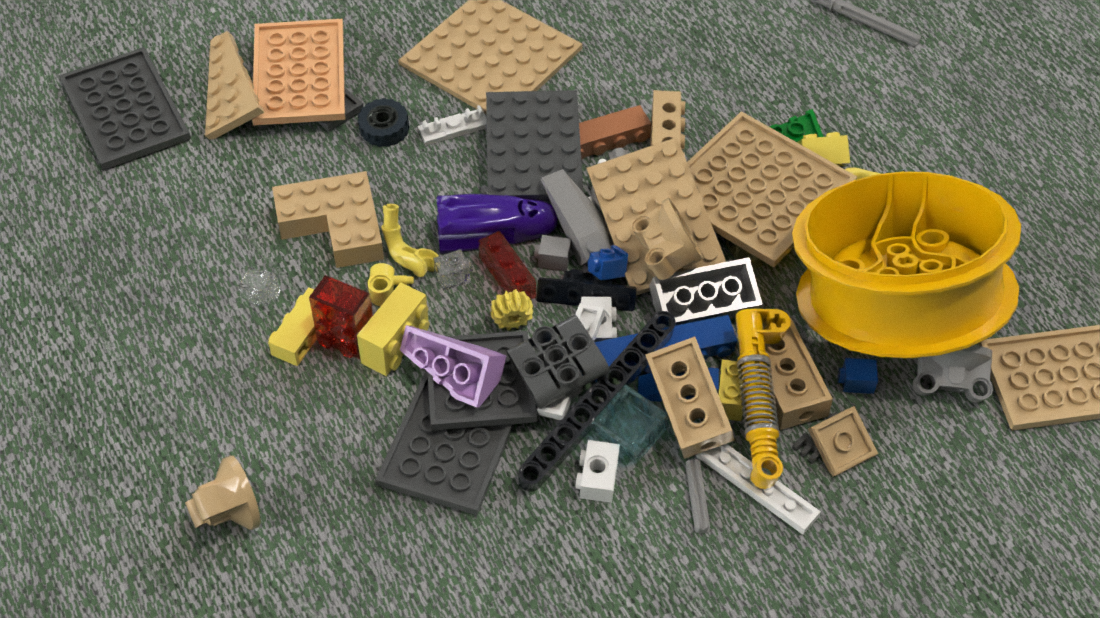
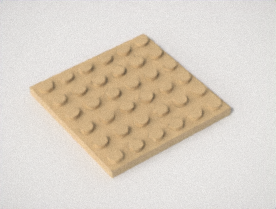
(489, 50)
(759, 185)

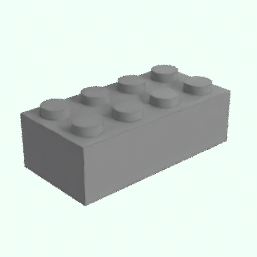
(707, 292)

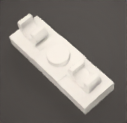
(453, 126)

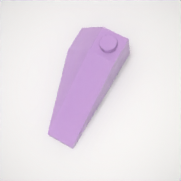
(461, 367)

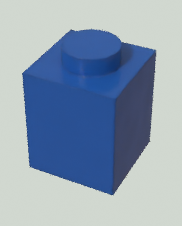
(858, 375)

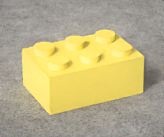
(383, 334)

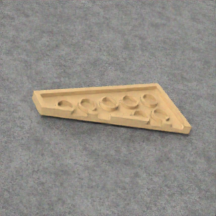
(230, 89)

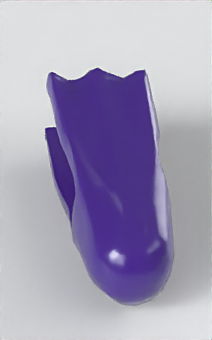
(470, 217)

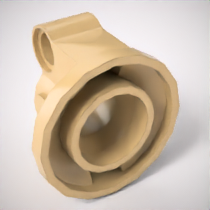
(668, 240)
(225, 498)

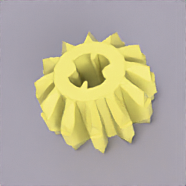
(511, 309)

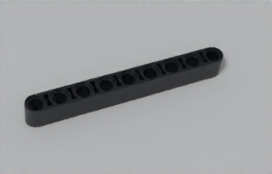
(588, 408)

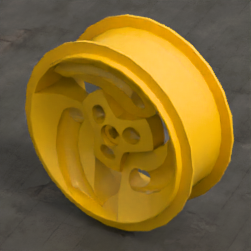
(907, 264)

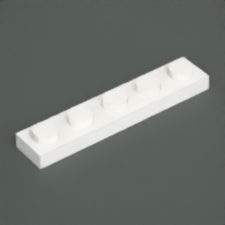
(591, 318)
(777, 499)

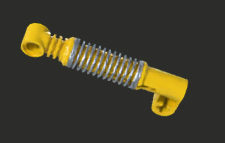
(755, 374)

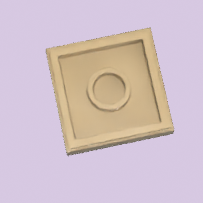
(842, 441)

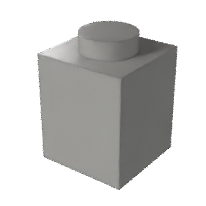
(553, 252)

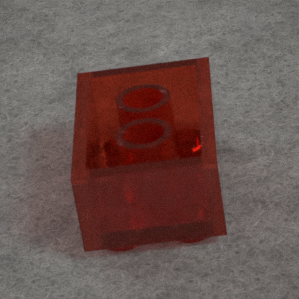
(339, 315)

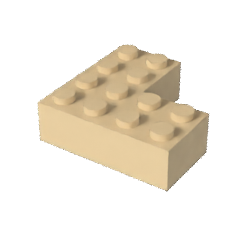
(335, 206)

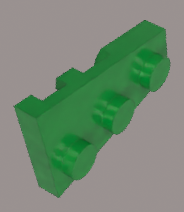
(800, 126)

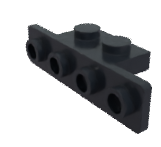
(580, 284)

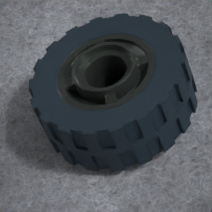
(383, 122)

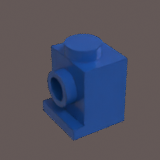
(608, 263)

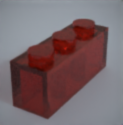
(506, 265)

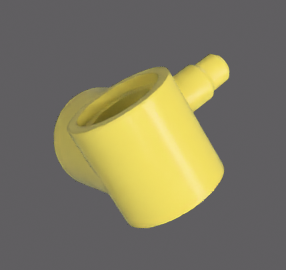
(382, 282)

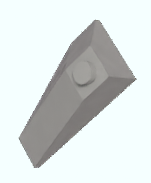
(577, 216)

